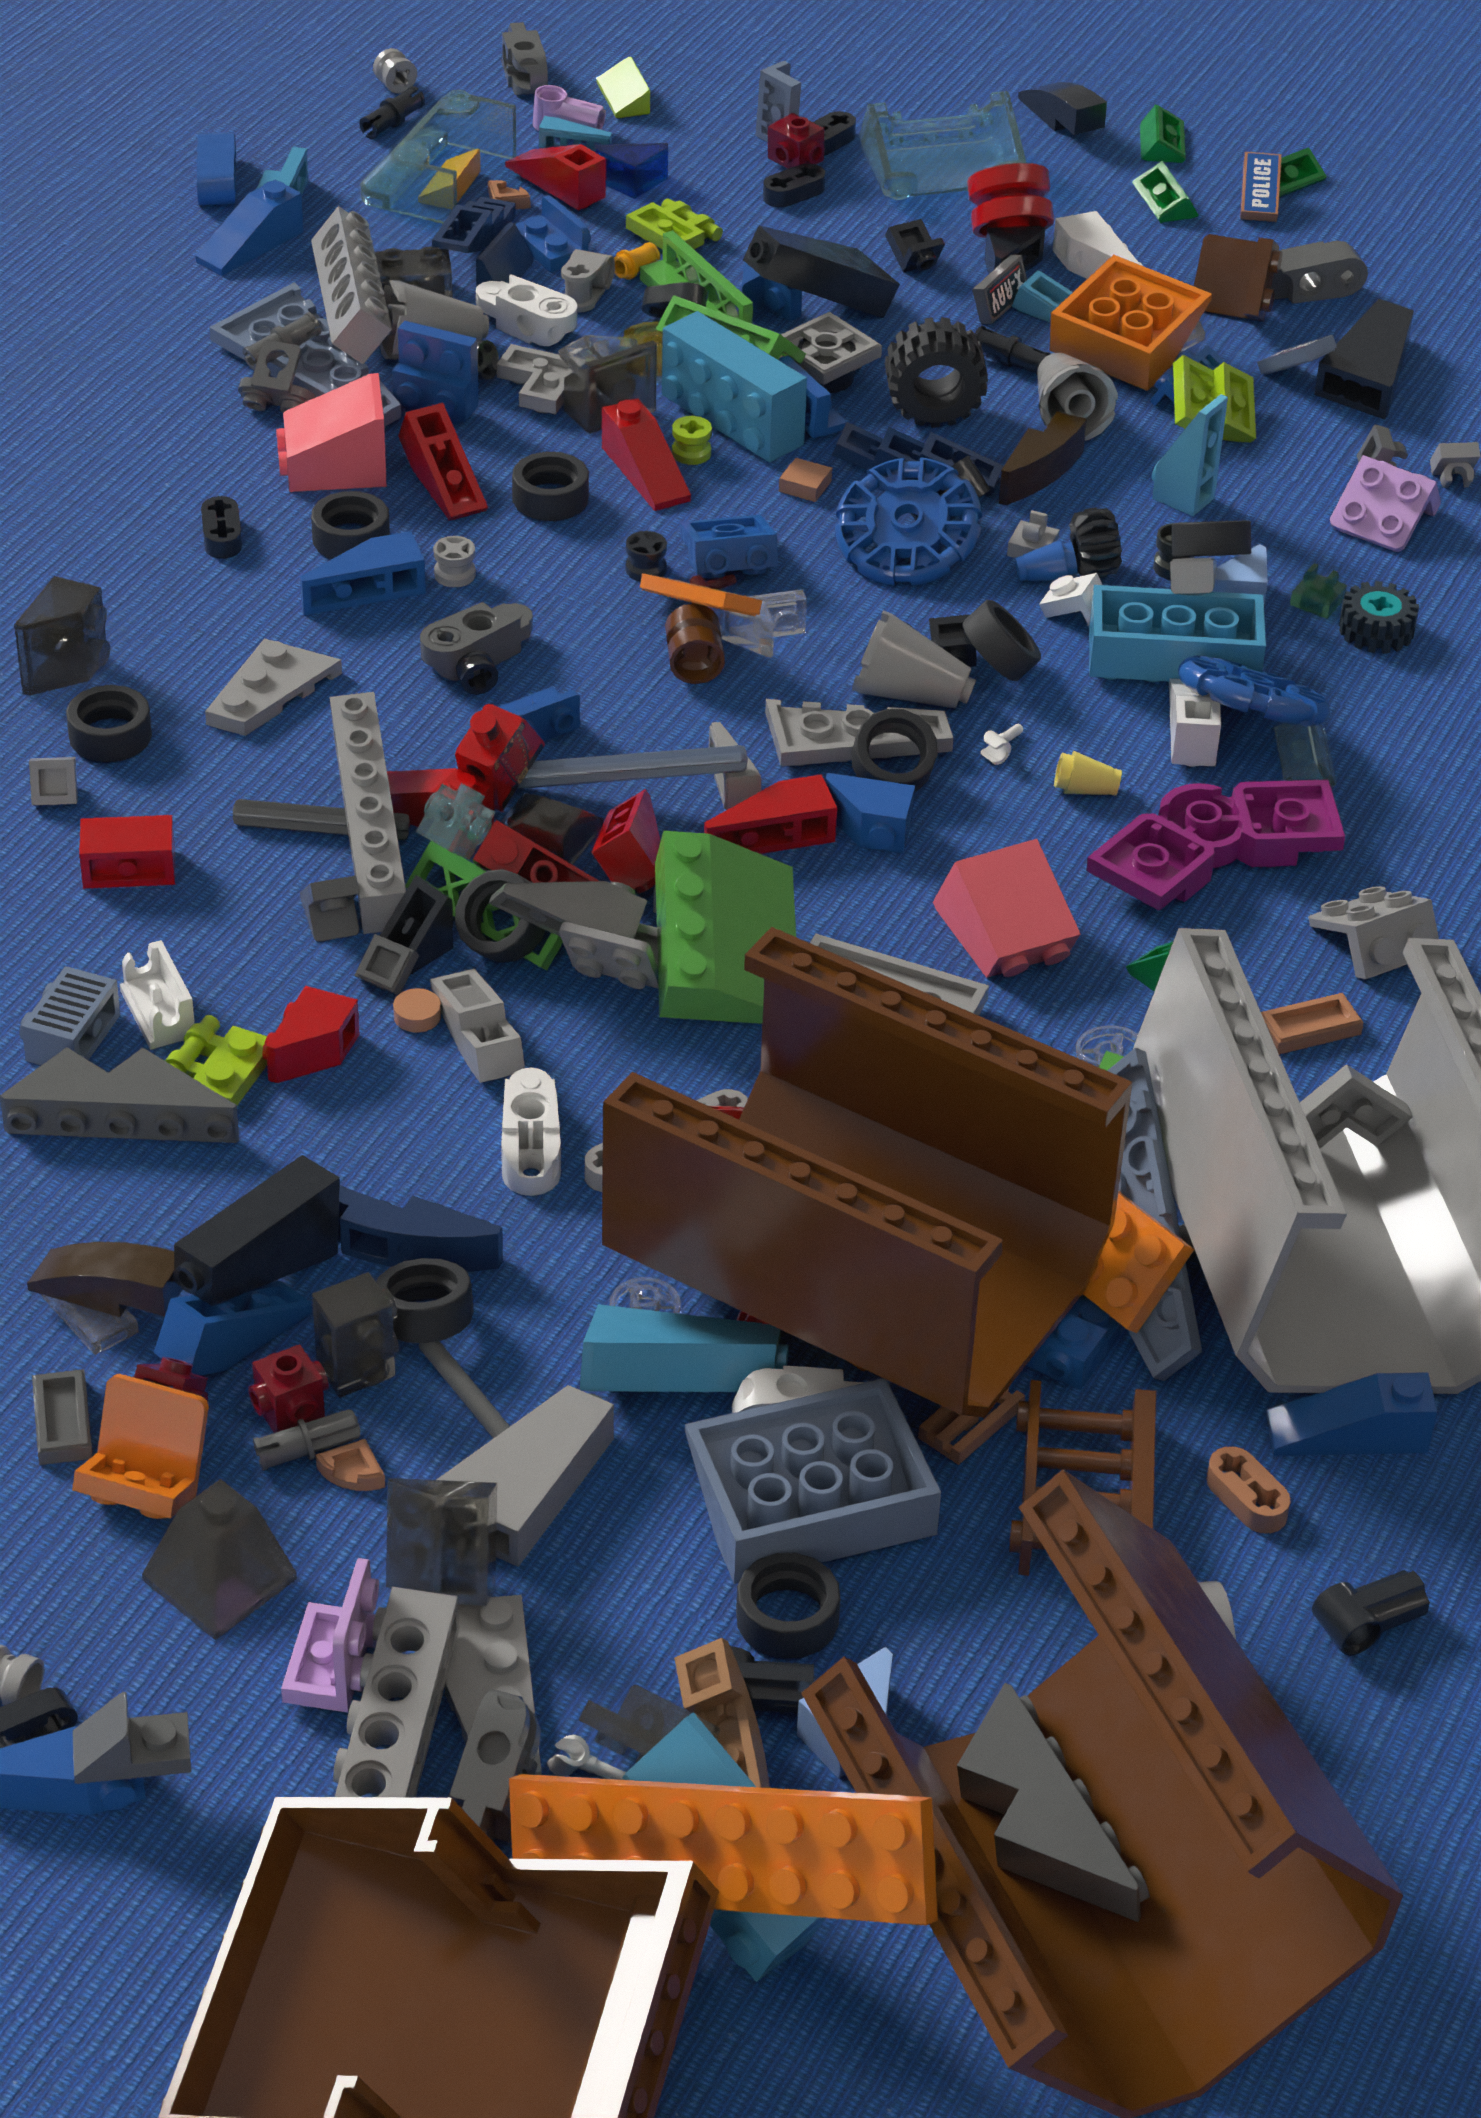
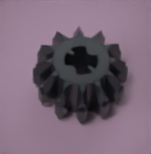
(1096, 542)

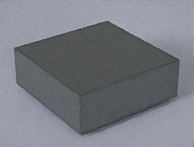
(386, 965)

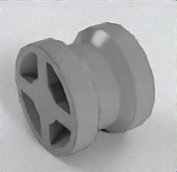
(386, 70)
(454, 561)

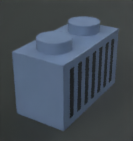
(72, 1014)

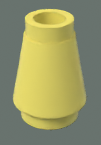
(1086, 776)

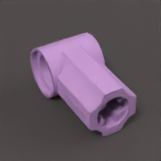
(553, 102)

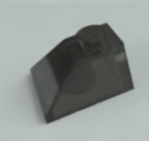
(611, 380)
(553, 825)
(218, 1561)

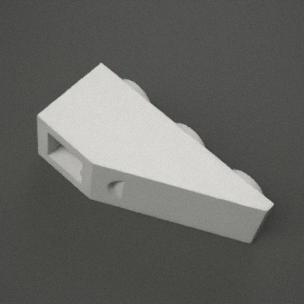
(1086, 243)
(1193, 726)

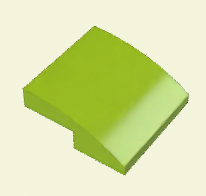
(1198, 386)

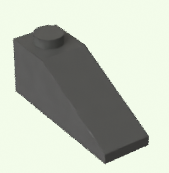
(591, 904)

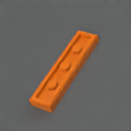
(700, 595)

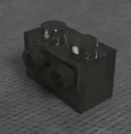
(423, 268)
(355, 1333)

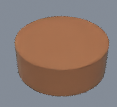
(417, 1010)

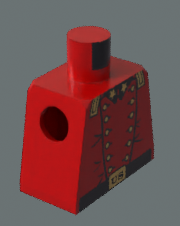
(499, 750)

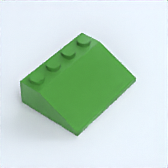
(709, 914)

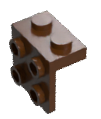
(1238, 275)

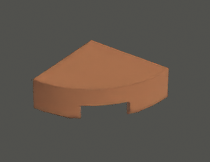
(498, 190)
(351, 1467)

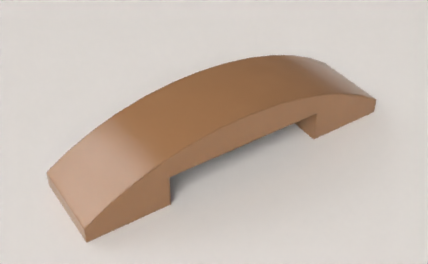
(717, 1692)

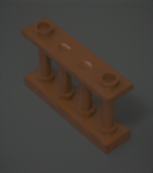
(1131, 1465)

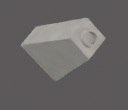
(539, 1465)

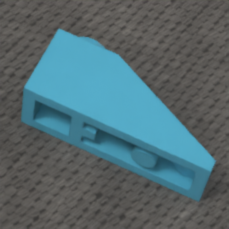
(1190, 467)

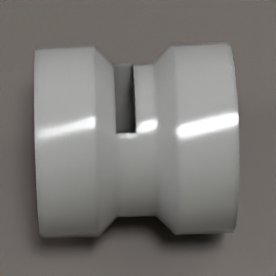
(19, 1675)

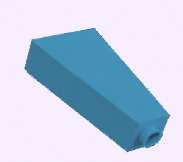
(674, 1351)

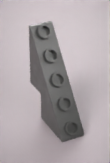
(132, 1101)
(1047, 1816)

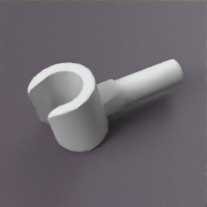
(999, 745)
(580, 1759)

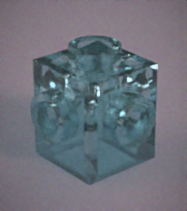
(456, 819)

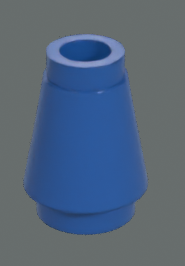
(1047, 563)

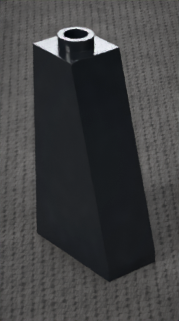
(822, 269)
(1367, 360)
(262, 1235)

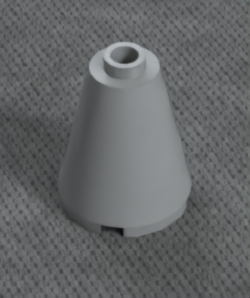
(429, 309)
(1077, 390)
(911, 667)

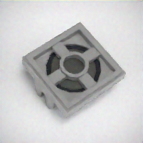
(833, 350)

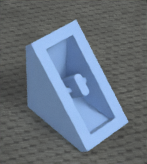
(1244, 574)

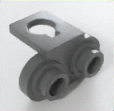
(279, 391)

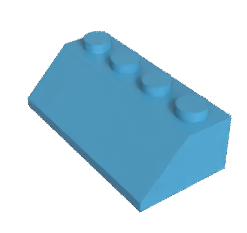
(696, 1757)

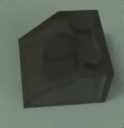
(61, 636)

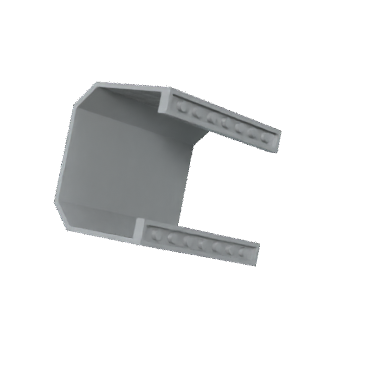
(1341, 1250)

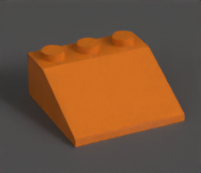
(1127, 321)

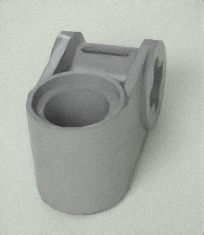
(587, 277)

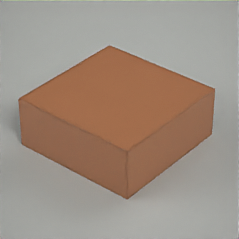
(805, 479)

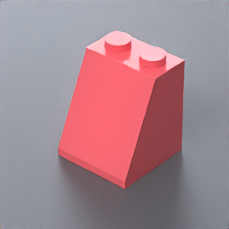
(335, 439)
(1007, 910)

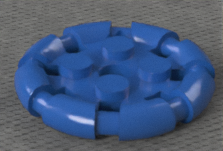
(916, 540)
(1262, 691)

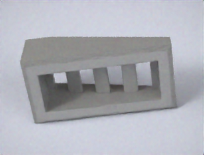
(1193, 575)
(733, 786)

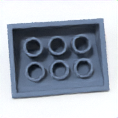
(814, 1477)

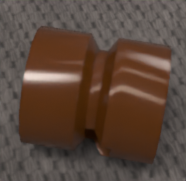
(694, 643)

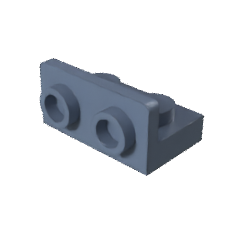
(777, 97)

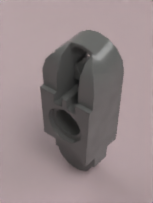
(523, 59)
(1319, 272)
(477, 628)
(497, 1748)

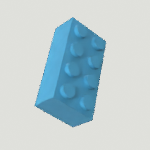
(734, 386)
(1152, 630)

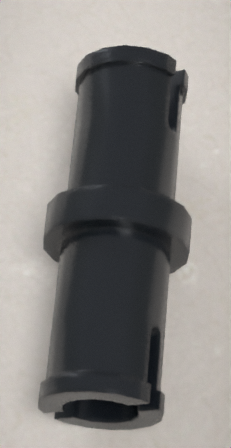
(392, 112)
(1010, 350)

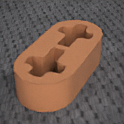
(1251, 1487)

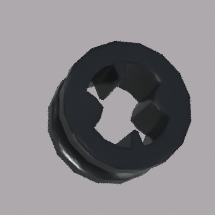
(488, 673)

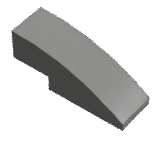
(479, 1025)

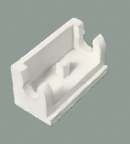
(157, 997)

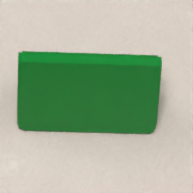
(1162, 136)
(1299, 171)
(1164, 195)

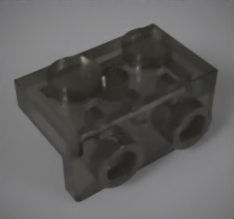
(638, 1724)

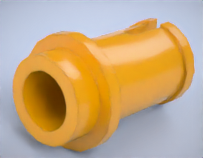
(629, 262)

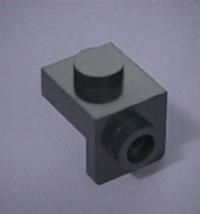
(914, 246)
(950, 636)

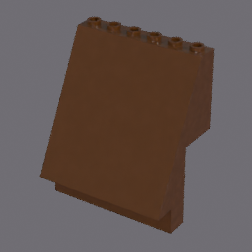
(426, 1975)

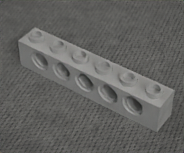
(351, 284)
(368, 808)
(409, 1623)

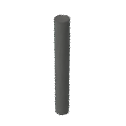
(464, 1387)

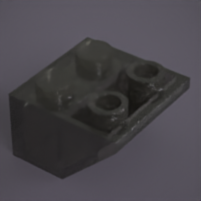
(442, 1538)

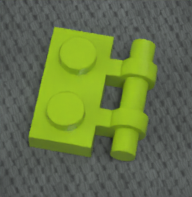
(654, 220)
(232, 1060)

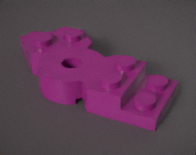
(1204, 830)

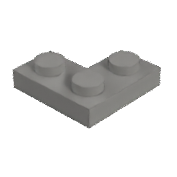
(540, 372)
(1355, 1104)

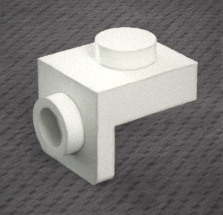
(1070, 596)

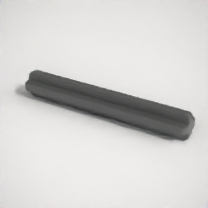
(302, 817)

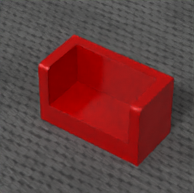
(127, 851)

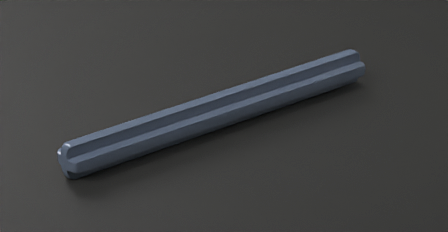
(636, 766)

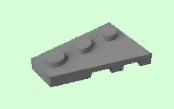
(265, 683)

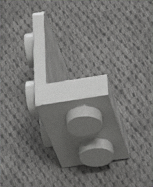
(1378, 927)
(613, 955)

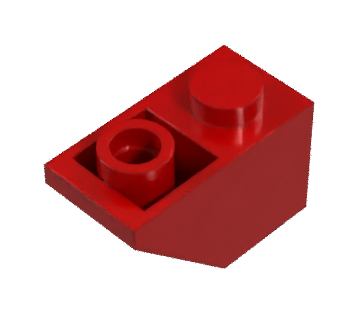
(312, 1035)

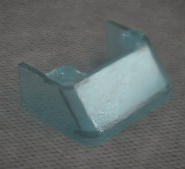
(404, 176)

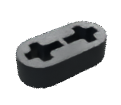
(838, 130)
(793, 185)
(658, 297)
(227, 527)
(36, 1716)

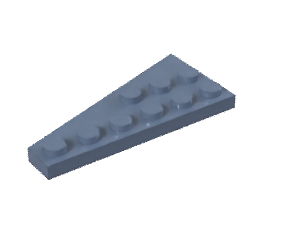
(321, 363)
(1171, 1331)

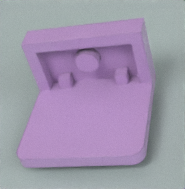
(1384, 504)
(332, 1647)

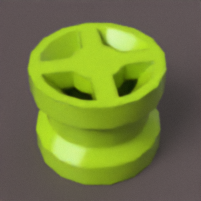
(691, 440)

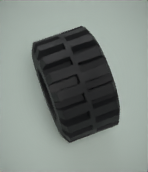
(932, 346)

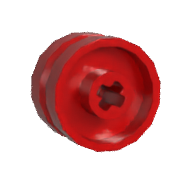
(1010, 197)

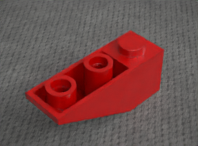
(566, 172)
(515, 853)

